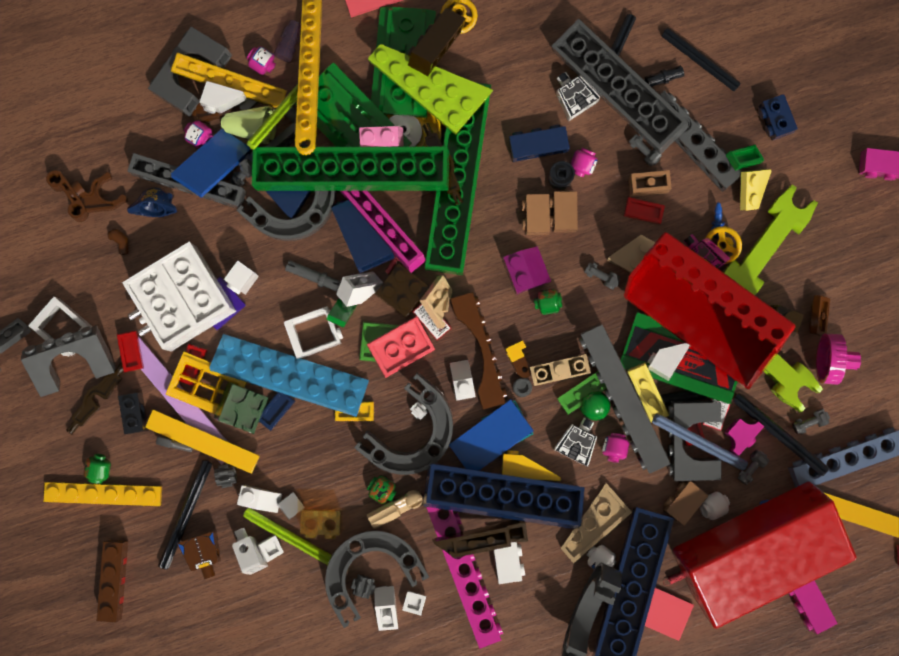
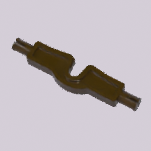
(433, 141)
(89, 406)

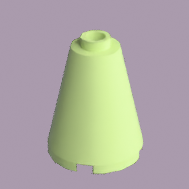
(247, 122)

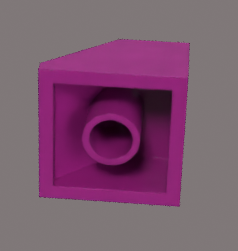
(526, 270)

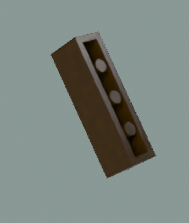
(436, 41)

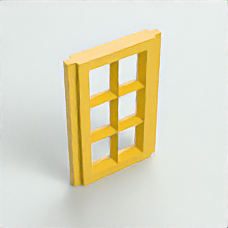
(191, 398)

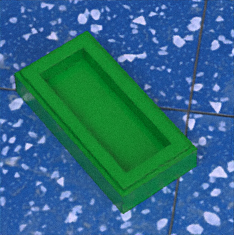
(745, 157)
(340, 313)

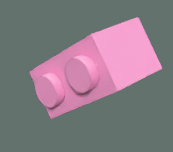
(381, 136)

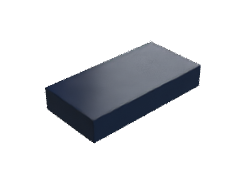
(276, 410)

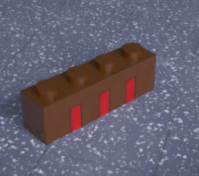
(112, 581)

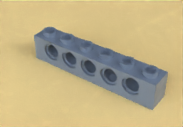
(799, 470)

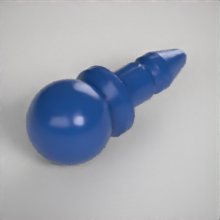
(717, 217)

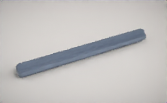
(699, 442)

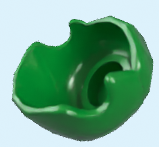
(595, 406)

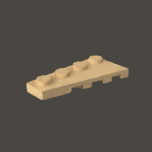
(596, 523)

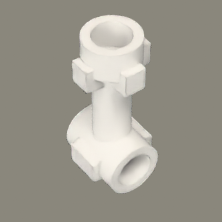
(419, 410)

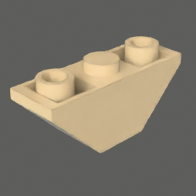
(560, 370)

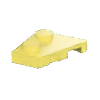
(753, 188)

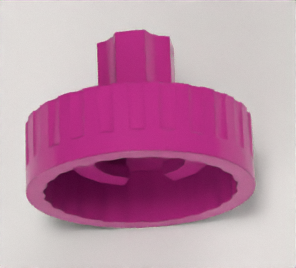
(834, 359)

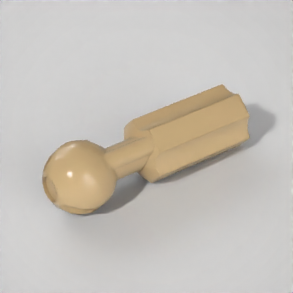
(394, 509)

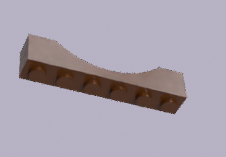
(466, 311)

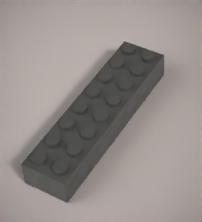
(620, 86)

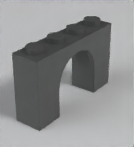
(166, 83)
(86, 342)
(683, 466)

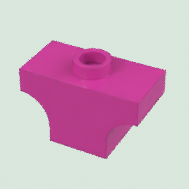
(742, 435)

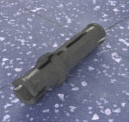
(321, 279)

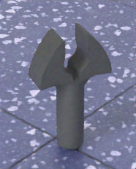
(166, 442)

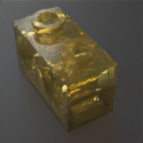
(320, 518)

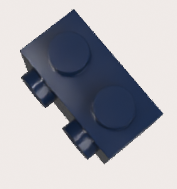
(777, 117)

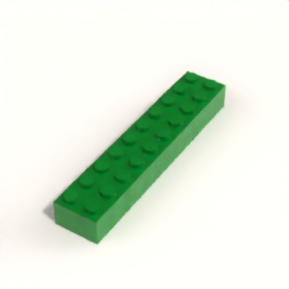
(351, 169)
(450, 221)

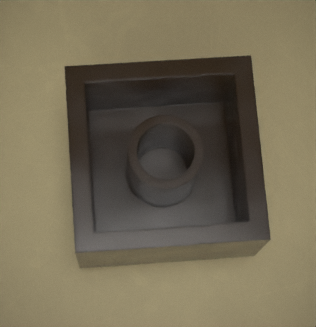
(402, 291)

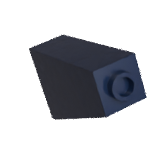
(288, 201)
(362, 240)

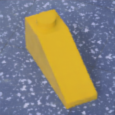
(522, 467)

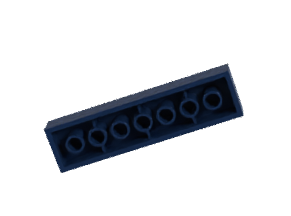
(503, 496)
(640, 568)

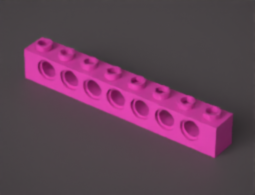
(483, 636)

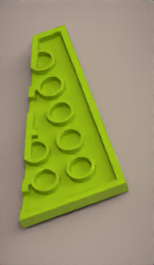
(441, 93)

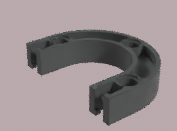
(295, 228)
(420, 459)
(343, 557)
(599, 588)

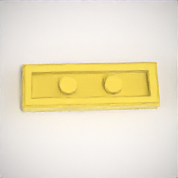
(647, 391)

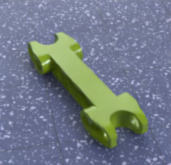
(785, 219)
(790, 380)

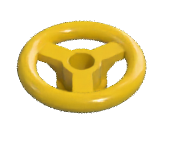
(460, 8)
(729, 242)

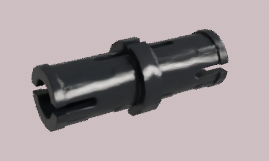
(664, 76)

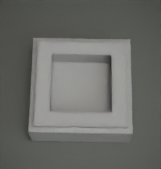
(290, 506)

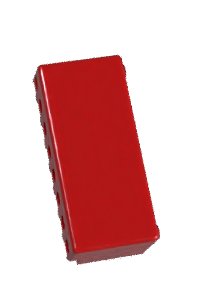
(707, 310)
(764, 554)

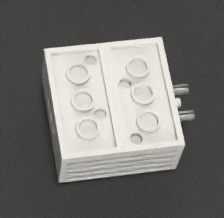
(178, 297)

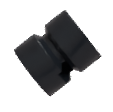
(561, 175)

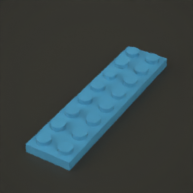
(289, 375)

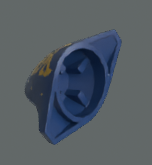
(153, 203)

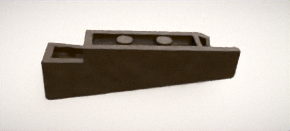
(483, 538)

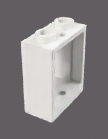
(49, 312)
(294, 338)

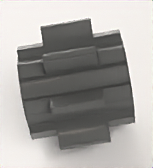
(225, 475)
(363, 586)

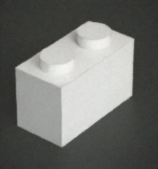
(240, 278)
(508, 564)

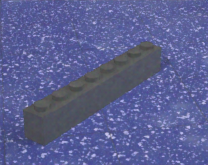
(625, 398)

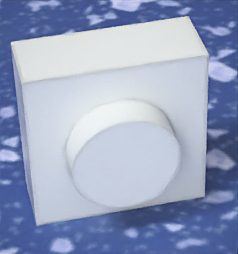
(270, 548)
(414, 602)

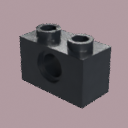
(133, 413)

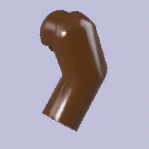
(121, 239)

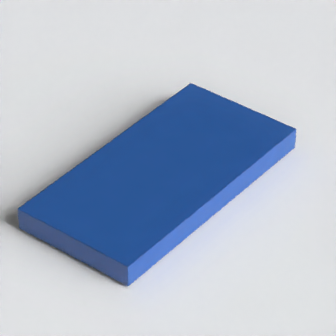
(211, 163)
(491, 437)

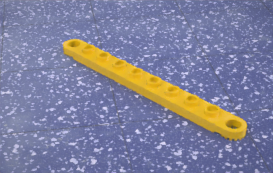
(308, 75)

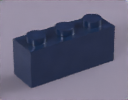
(538, 143)

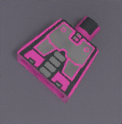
(707, 250)

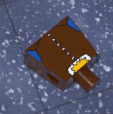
(201, 552)

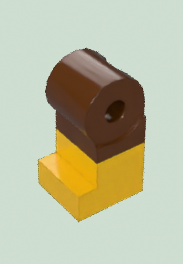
(518, 359)

